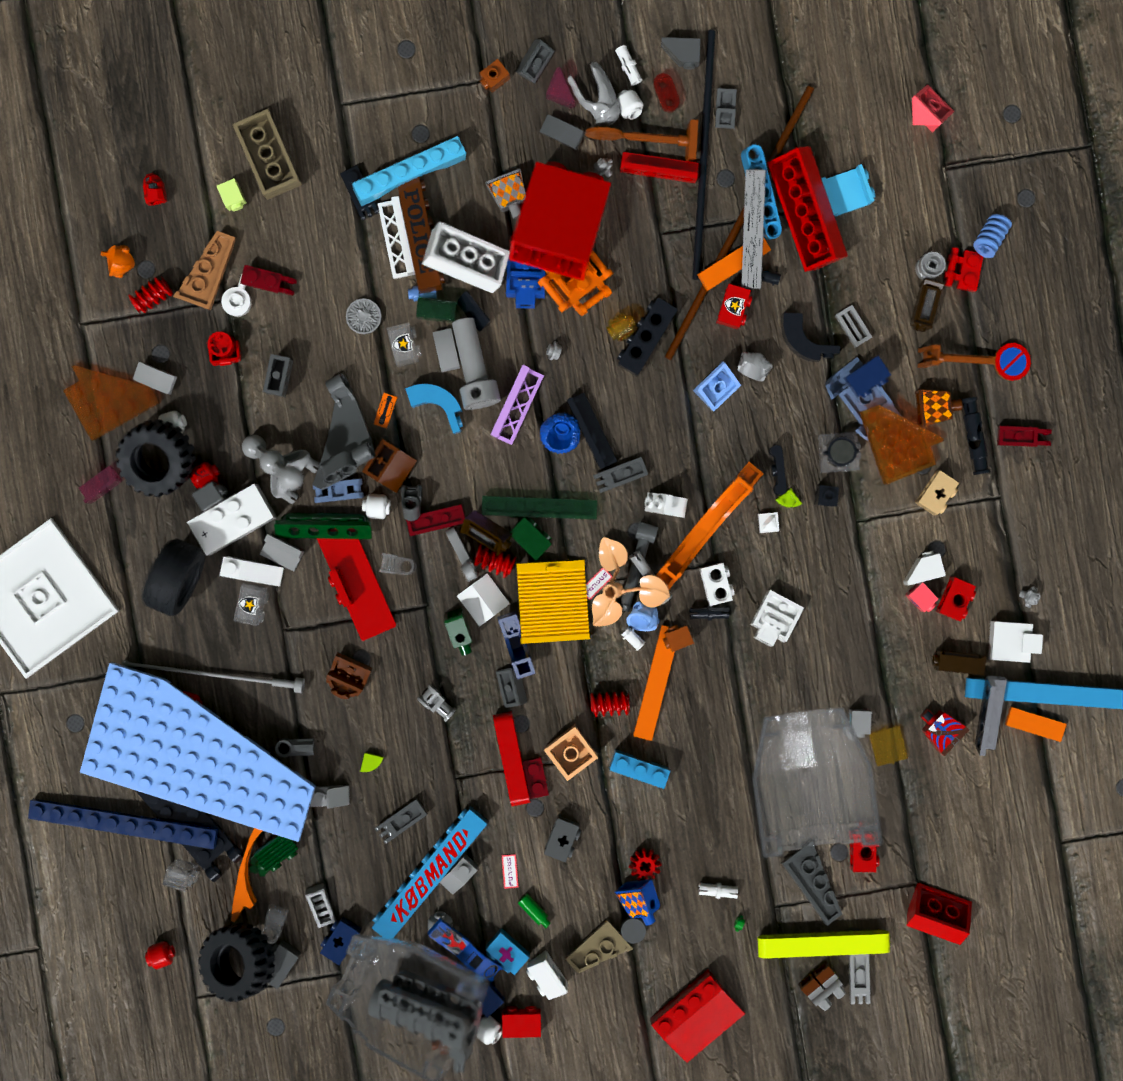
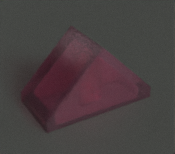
(559, 91)

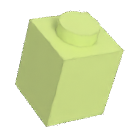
(231, 195)

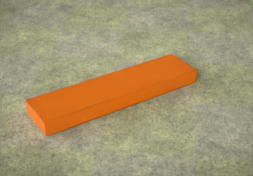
(725, 267)

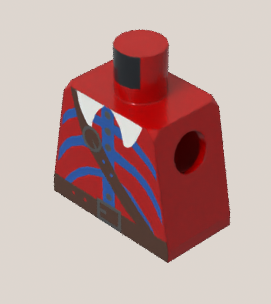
(942, 730)

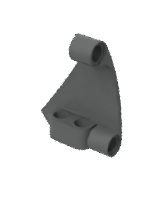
(348, 437)

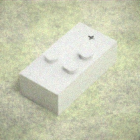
(466, 257)
(232, 519)

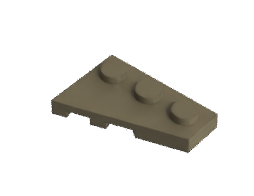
(601, 945)

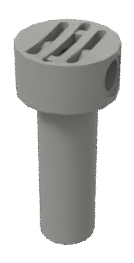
(473, 368)

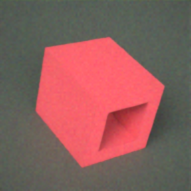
(922, 597)

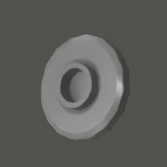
(363, 316)

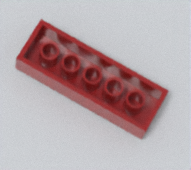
(807, 208)

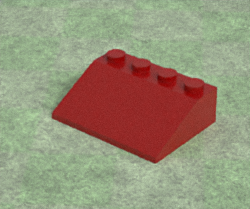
(696, 1016)

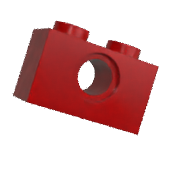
(947, 606)
(863, 863)

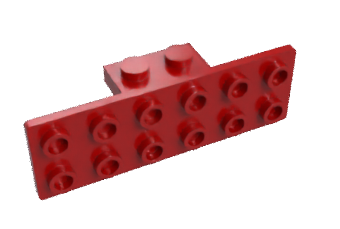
(357, 586)

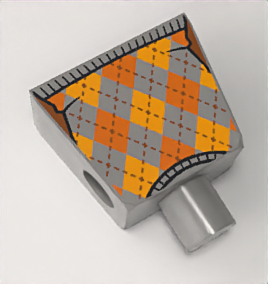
(508, 192)

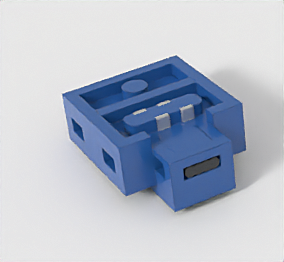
(523, 285)

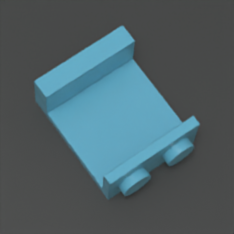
(849, 190)

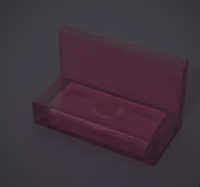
(100, 485)

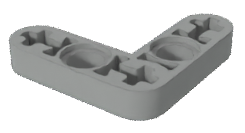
(467, 565)

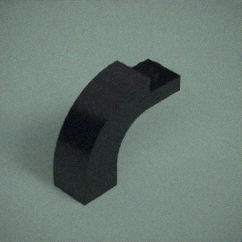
(798, 343)

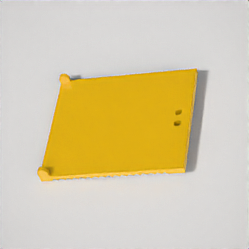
(552, 601)

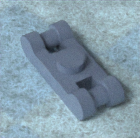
(339, 491)

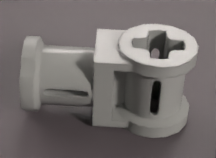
(436, 703)

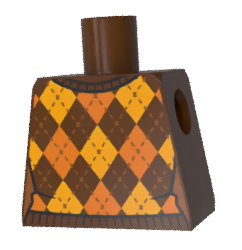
(935, 406)

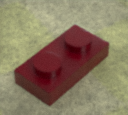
(535, 778)

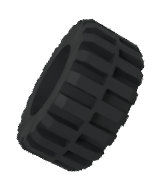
(139, 473)
(217, 968)

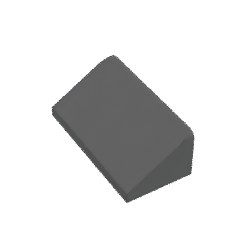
(535, 61)
(511, 688)

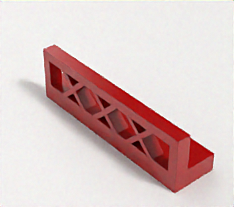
(659, 167)

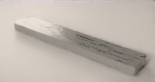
(753, 228)

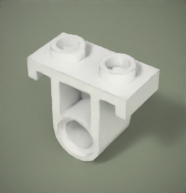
(666, 504)

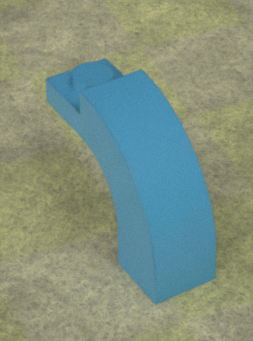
(429, 393)

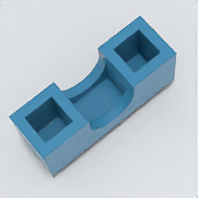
(638, 769)

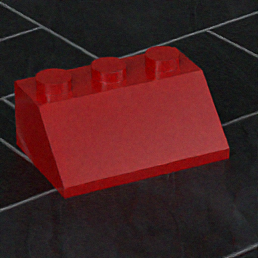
(939, 914)

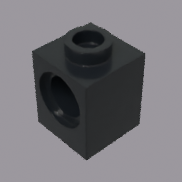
(826, 496)

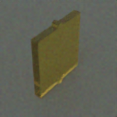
(888, 746)

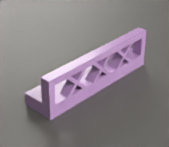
(508, 406)

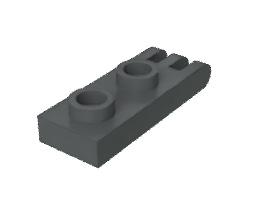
(621, 474)
(401, 820)

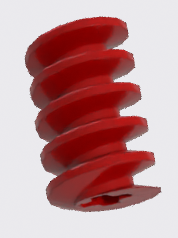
(151, 295)
(490, 559)
(610, 703)

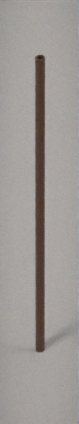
(738, 224)

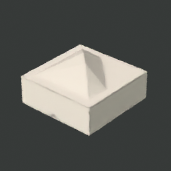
(768, 522)

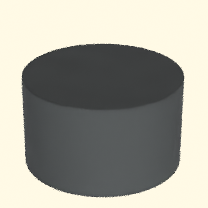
(633, 929)

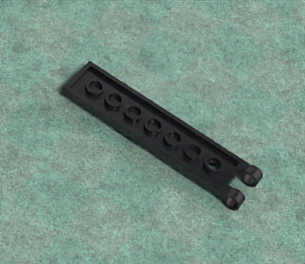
(179, 813)

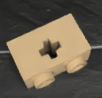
(928, 499)

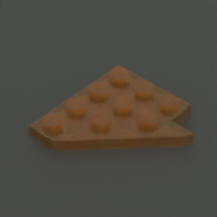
(107, 401)
(897, 443)

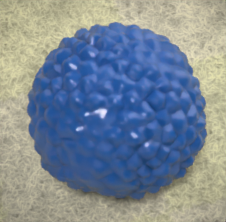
(560, 433)

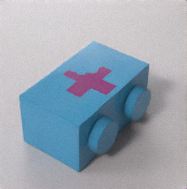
(507, 952)

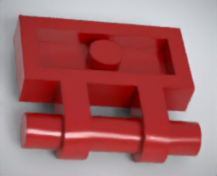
(969, 270)

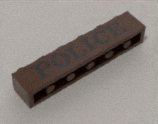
(418, 233)

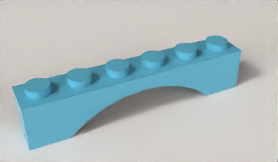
(430, 160)

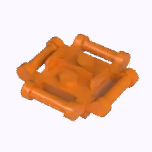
(574, 290)

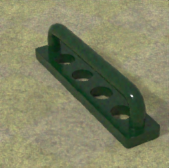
(323, 522)

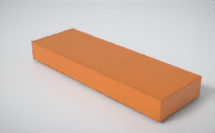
(1035, 724)

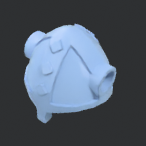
(643, 617)

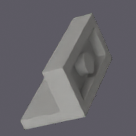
(281, 552)

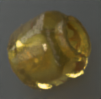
(620, 327)

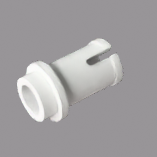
(632, 638)

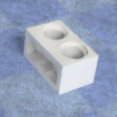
(712, 585)

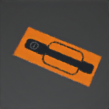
(385, 410)

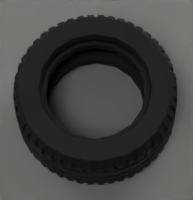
(173, 577)

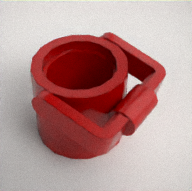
(223, 346)

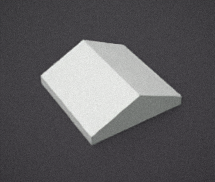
(483, 599)

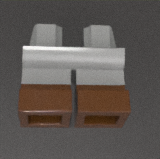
(817, 993)

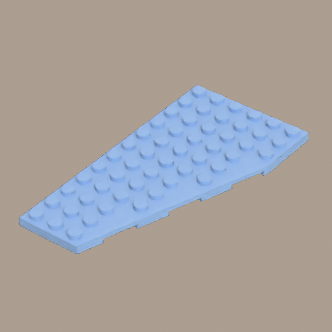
(182, 752)

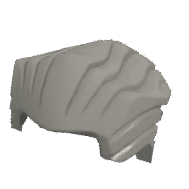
(754, 366)

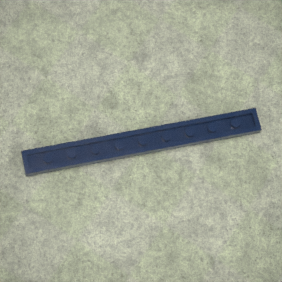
(123, 823)

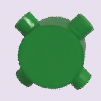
(739, 923)

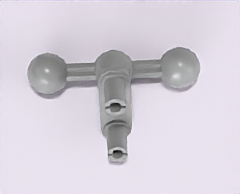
(283, 470)

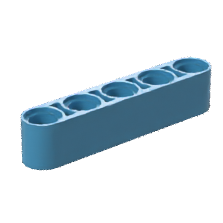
(760, 164)

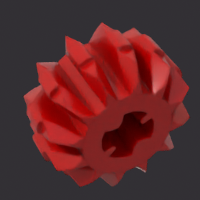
(647, 858)

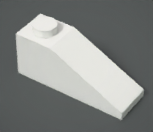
(251, 571)

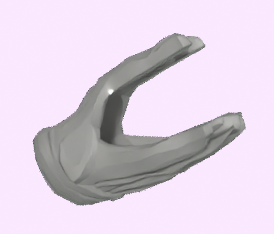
(607, 108)

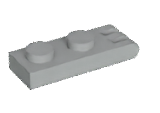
(859, 978)

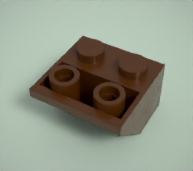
(389, 466)

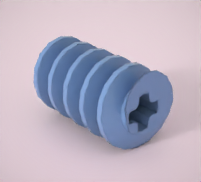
(992, 235)

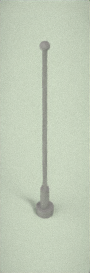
(297, 685)

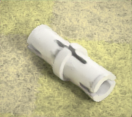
(628, 65)
(718, 890)

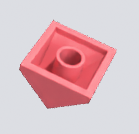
(929, 109)

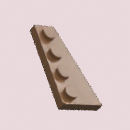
(206, 276)

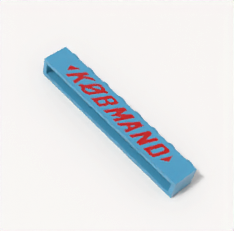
(431, 872)

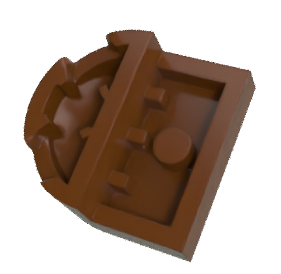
(347, 676)

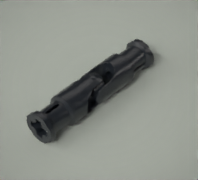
(973, 425)

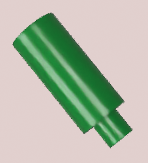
(534, 910)

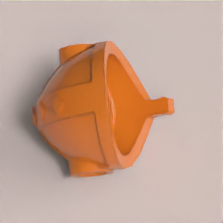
(119, 260)

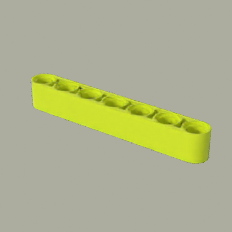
(823, 944)

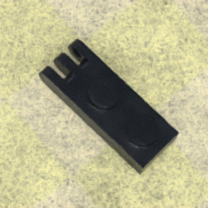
(349, 177)

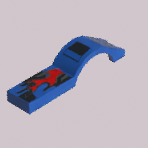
(464, 950)

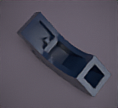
(518, 652)

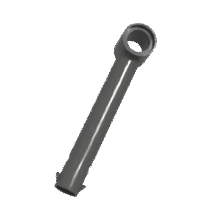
(646, 534)

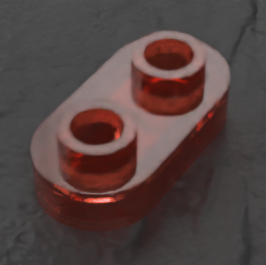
(666, 93)

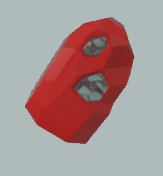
(154, 190)

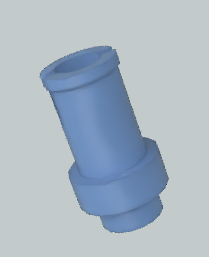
(414, 294)

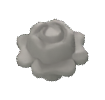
(603, 167)
(1030, 597)

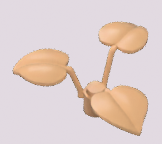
(604, 607)

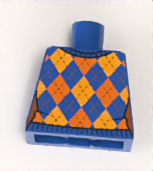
(639, 899)

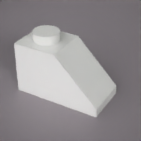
(925, 568)

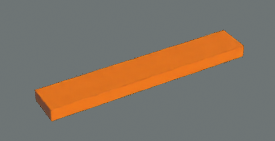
(654, 689)

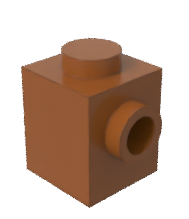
(494, 76)
(677, 637)

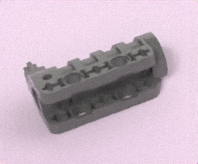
(429, 1012)

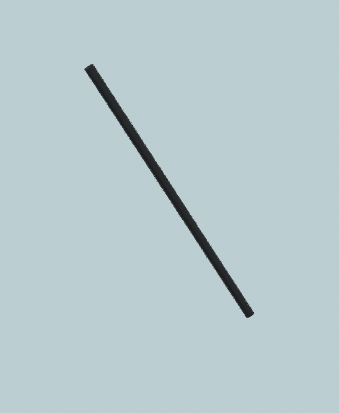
(704, 154)

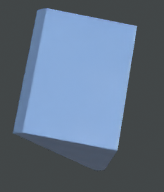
(717, 386)

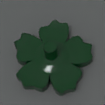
(256, 867)

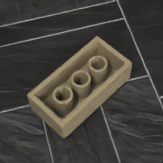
(267, 154)

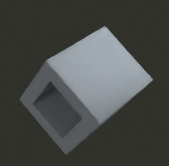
(860, 721)

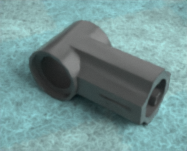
(298, 747)

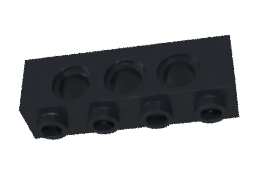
(666, 313)

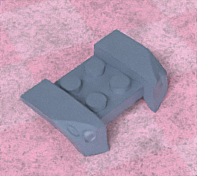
(837, 386)

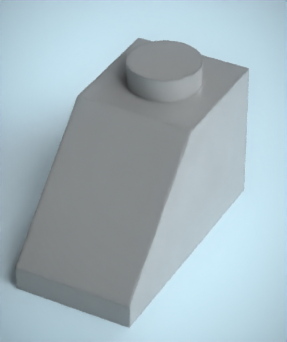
(459, 874)

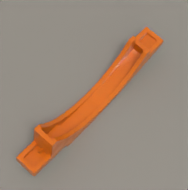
(709, 523)
(243, 893)

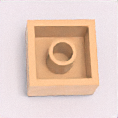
(571, 752)

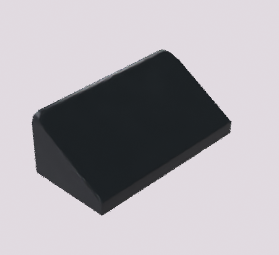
(473, 310)

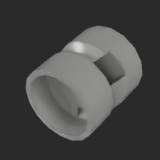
(930, 266)

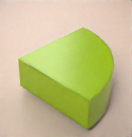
(789, 499)
(370, 762)

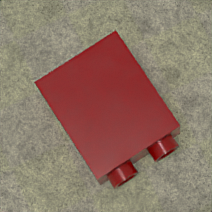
(559, 220)

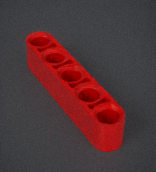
(511, 758)

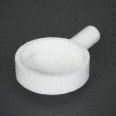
(236, 300)

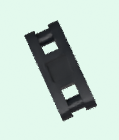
(778, 470)

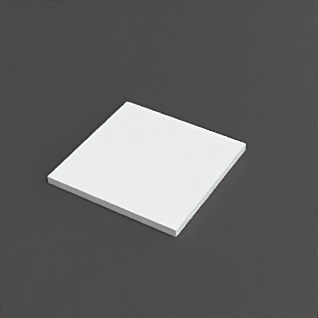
(47, 598)

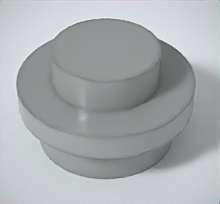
(554, 351)

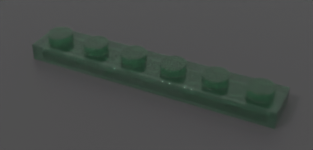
(539, 507)

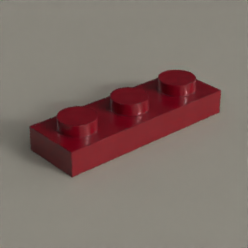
(436, 520)

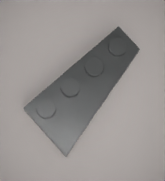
(808, 874)

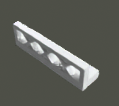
(402, 234)

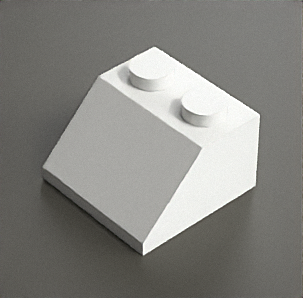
(547, 976)

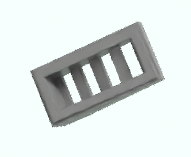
(312, 895)

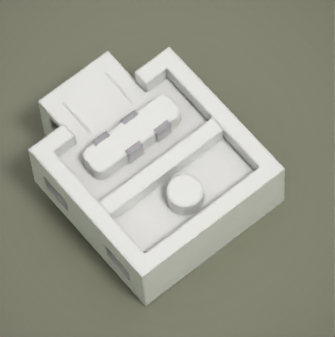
(775, 618)
(1013, 641)

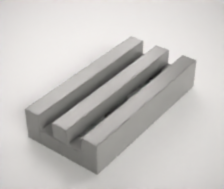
(861, 340)

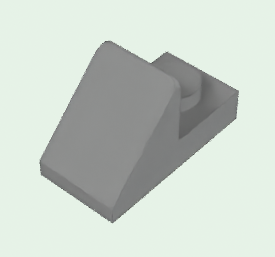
(330, 796)

